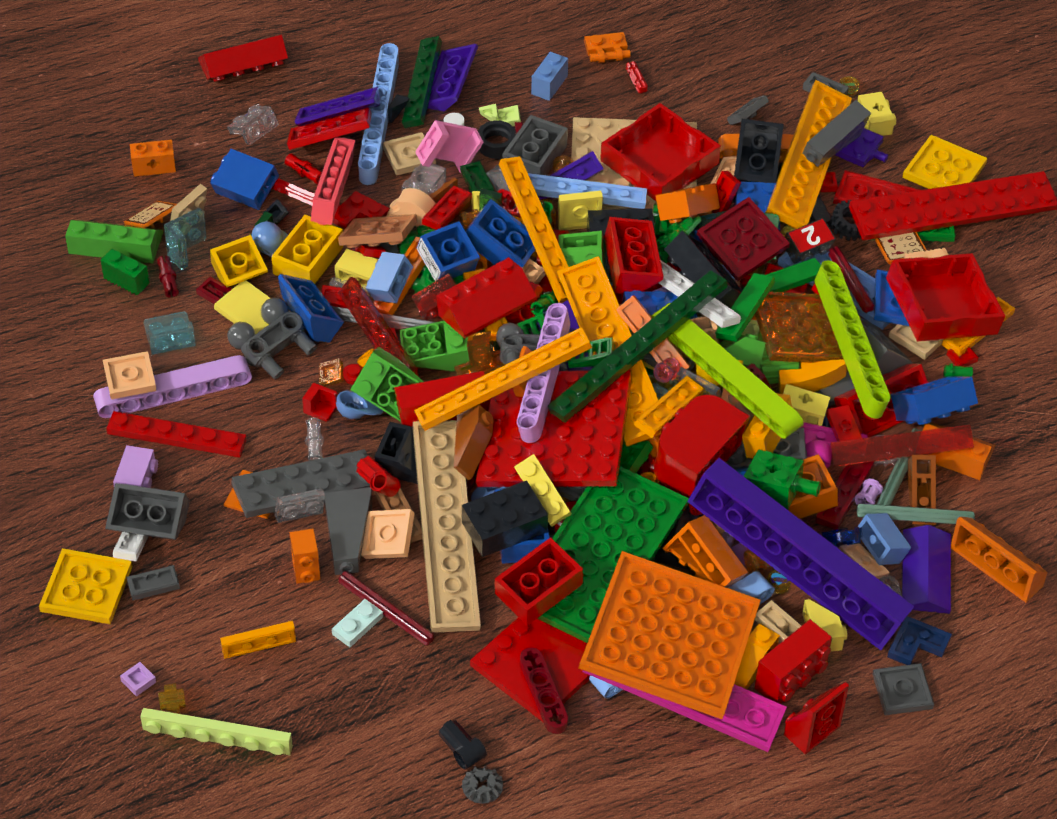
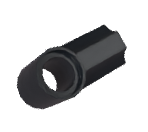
(465, 749)

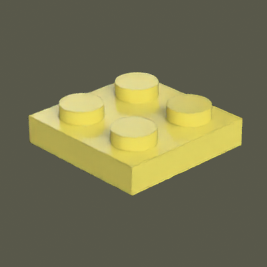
(574, 209)

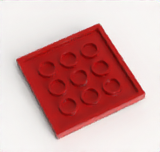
(562, 653)

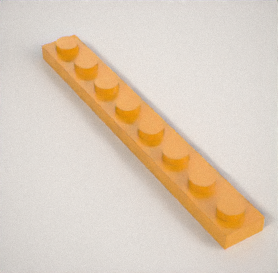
(535, 222)
(503, 378)

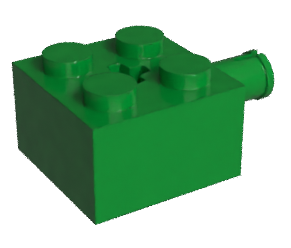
(780, 477)

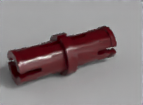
(167, 276)

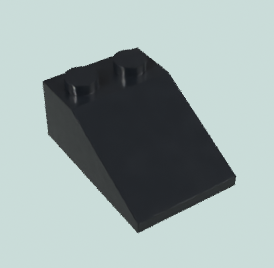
(758, 151)

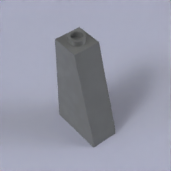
(837, 134)
(346, 526)

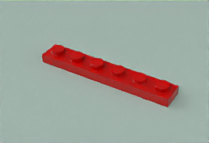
(176, 434)

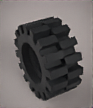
(841, 225)

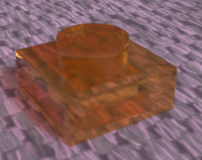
(331, 372)

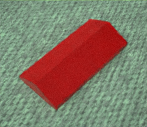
(419, 394)

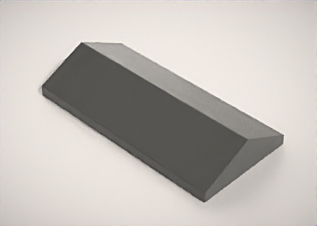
(791, 446)

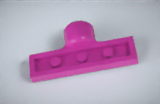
(818, 441)

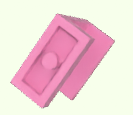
(449, 143)

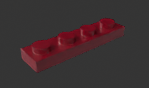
(848, 486)

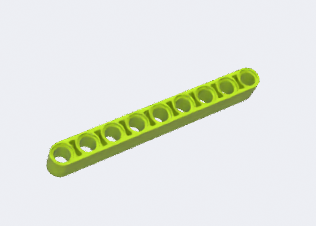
(852, 339)
(736, 378)

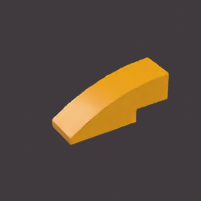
(813, 375)

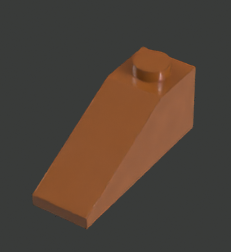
(473, 434)
(922, 483)

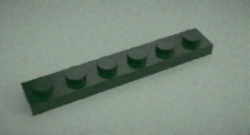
(422, 82)

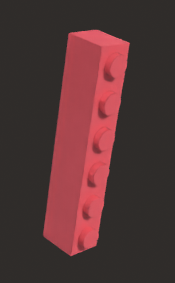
(332, 181)

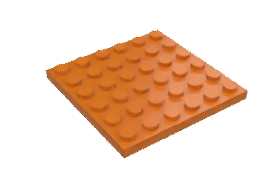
(670, 635)

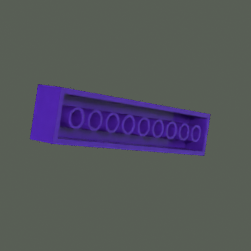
(800, 553)

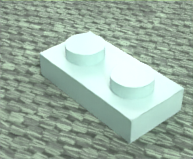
(357, 623)

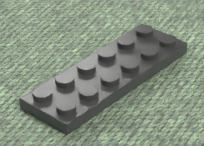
(260, 489)

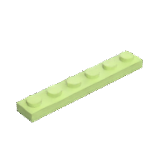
(216, 731)

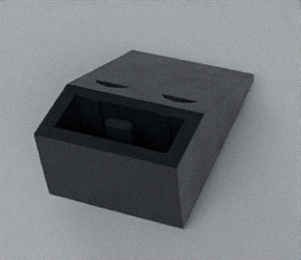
(397, 452)

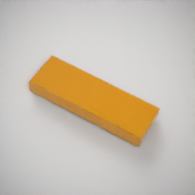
(258, 639)

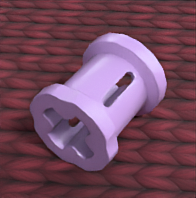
(869, 493)

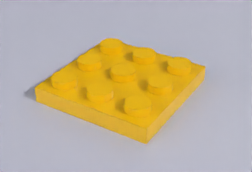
(943, 164)
(85, 586)

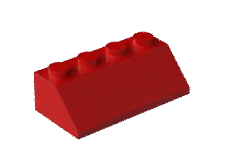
(243, 57)
(632, 254)
(485, 298)
(896, 380)

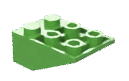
(583, 247)
(435, 346)
(379, 379)

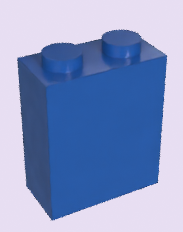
(244, 179)

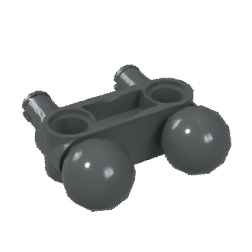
(271, 338)
(511, 341)

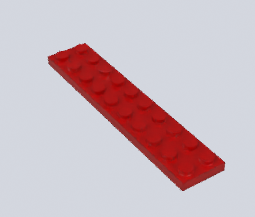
(953, 205)

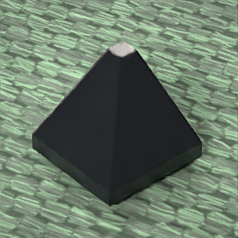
(397, 106)
(278, 210)

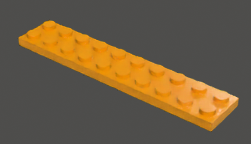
(799, 178)
(596, 313)

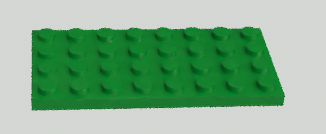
(603, 524)

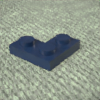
(915, 636)

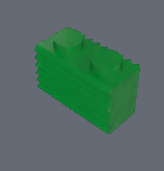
(125, 272)

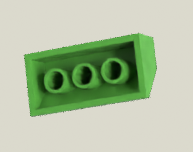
(99, 238)

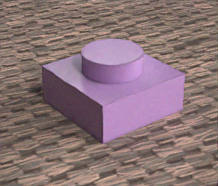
(138, 679)

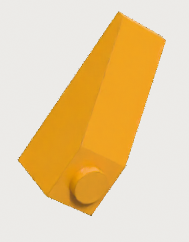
(759, 644)

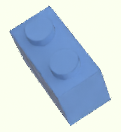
(549, 76)
(389, 277)
(883, 539)

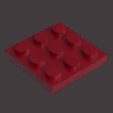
(743, 239)

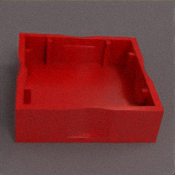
(660, 152)
(945, 297)

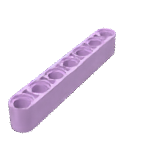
(179, 385)
(540, 388)

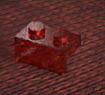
(426, 298)

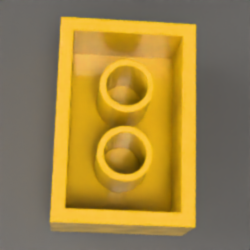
(307, 250)

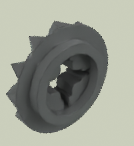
(482, 794)

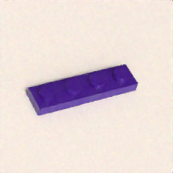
(581, 169)

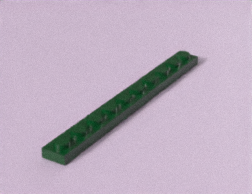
(637, 346)

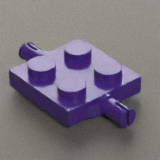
(863, 149)

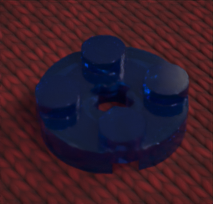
(843, 535)

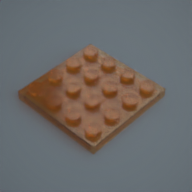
(796, 328)

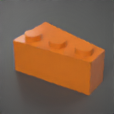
(687, 202)
(706, 553)

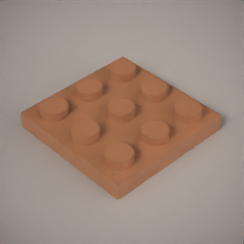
(377, 230)

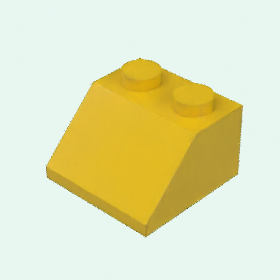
(237, 261)

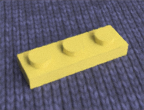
(546, 492)

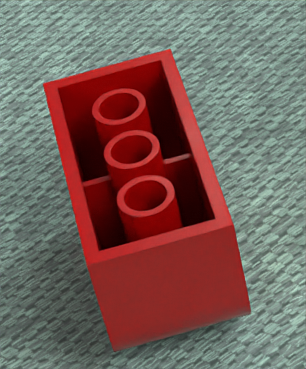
(696, 439)

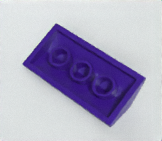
(450, 76)
(338, 106)
(927, 569)

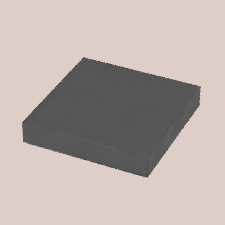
(903, 689)

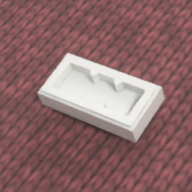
(129, 546)

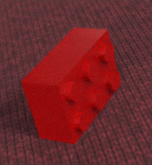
(538, 581)
(793, 663)

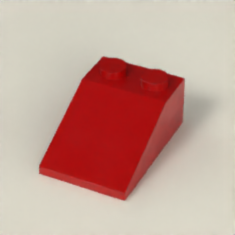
(817, 718)

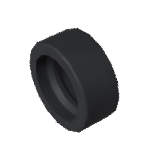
(495, 128)

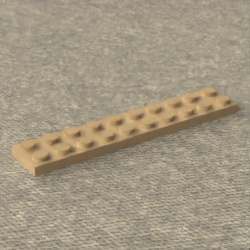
(445, 539)

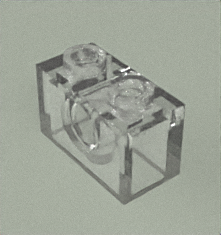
(426, 178)

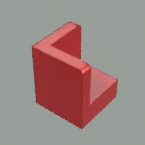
(320, 402)

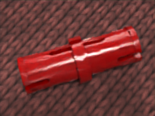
(295, 163)

